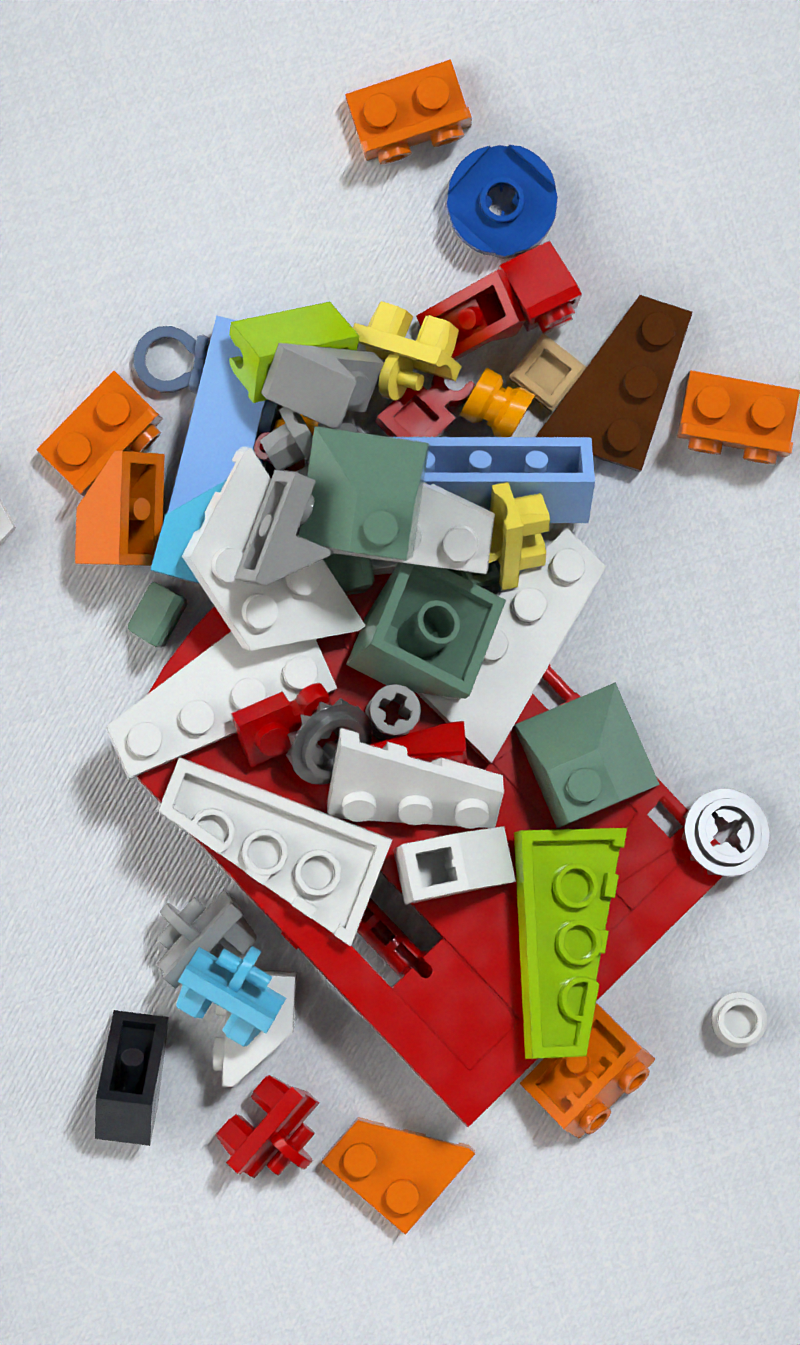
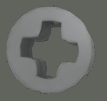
(408, 709)

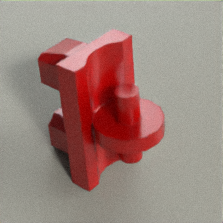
(277, 1137)

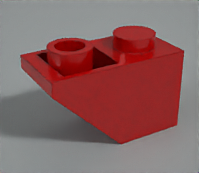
(543, 288)

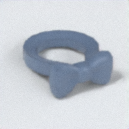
(197, 347)

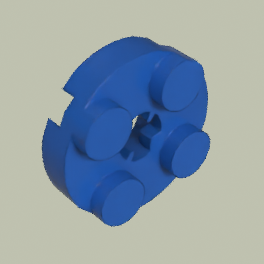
(470, 204)

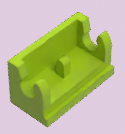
(259, 337)

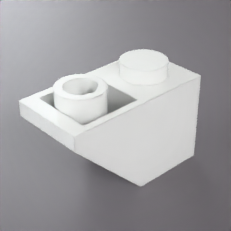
(454, 864)
(239, 1060)

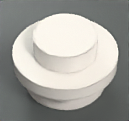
(739, 1019)

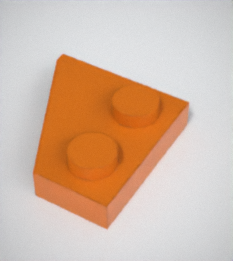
(396, 1168)

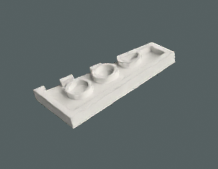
(523, 644)
(198, 700)
(290, 848)

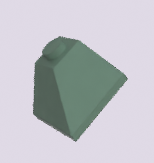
(365, 492)
(427, 631)
(586, 755)

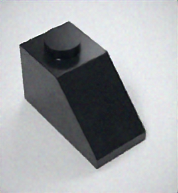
(131, 1078)

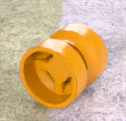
(497, 405)

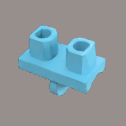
(233, 986)

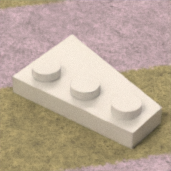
(448, 534)
(397, 788)

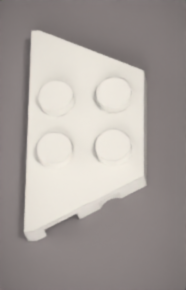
(259, 616)

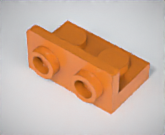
(409, 112)
(738, 416)
(105, 422)
(585, 1087)

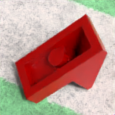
(480, 313)

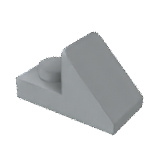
(322, 381)
(273, 544)

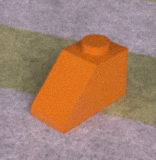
(122, 511)

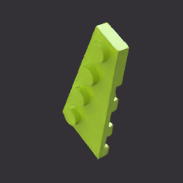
(562, 920)

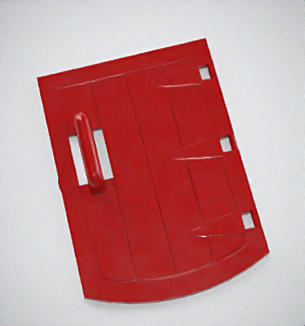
(461, 1001)

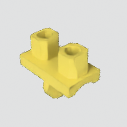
(427, 354)
(517, 533)

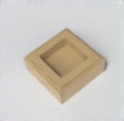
(547, 372)

